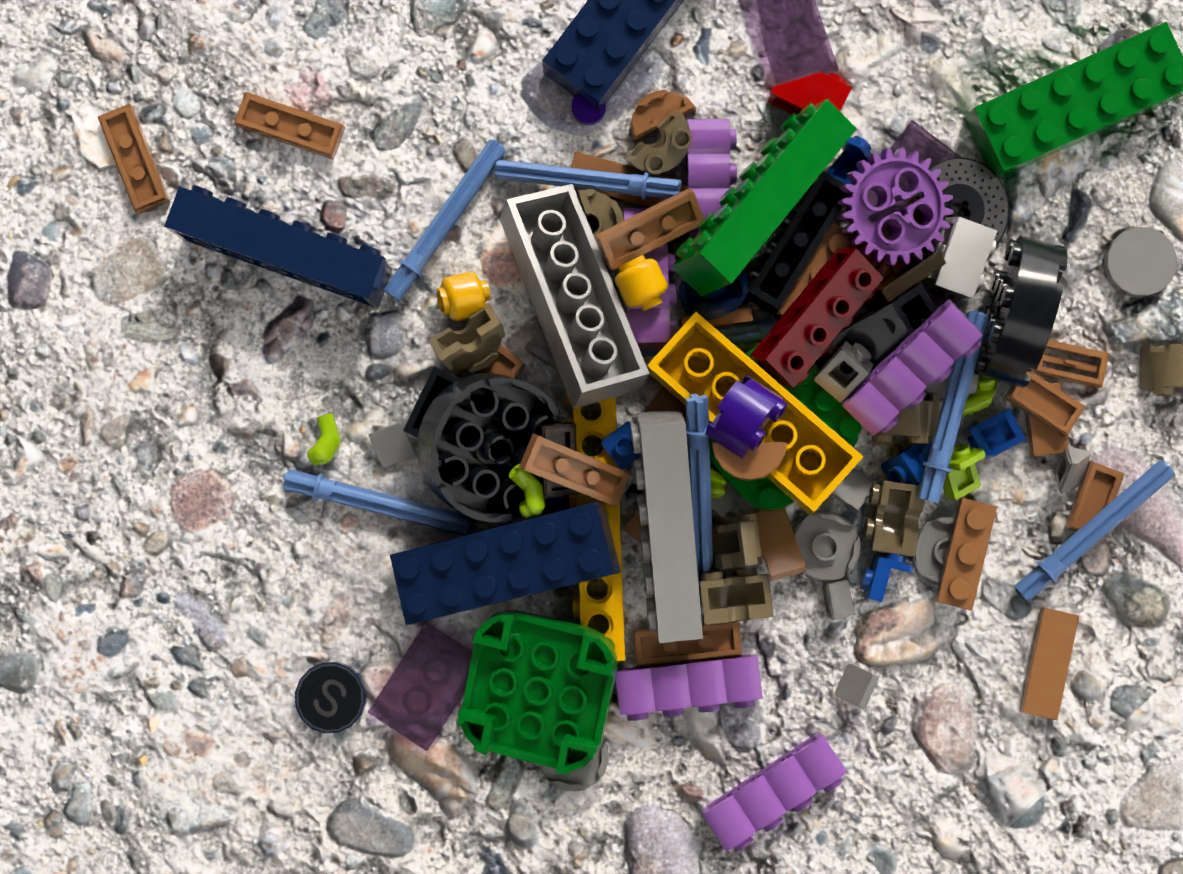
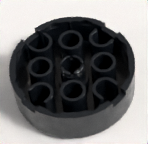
(1021, 310)
(458, 438)

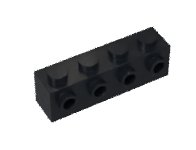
(796, 246)

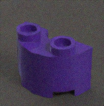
(743, 416)

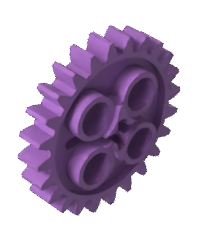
(907, 236)

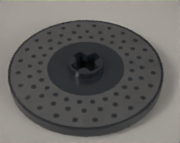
(977, 189)

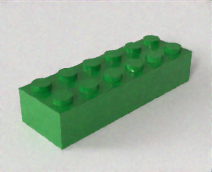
(1078, 101)
(763, 197)

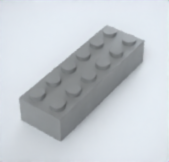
(573, 296)
(669, 524)

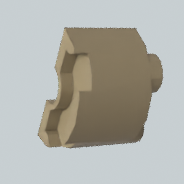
(667, 150)
(600, 210)
(473, 345)
(1161, 369)
(915, 423)
(894, 518)
(736, 542)
(735, 597)

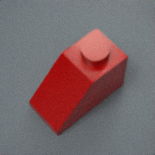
(809, 89)

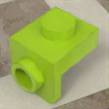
(964, 474)

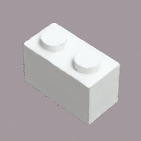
(965, 251)

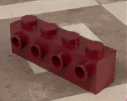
(817, 317)

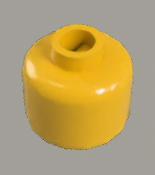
(641, 283)
(462, 295)

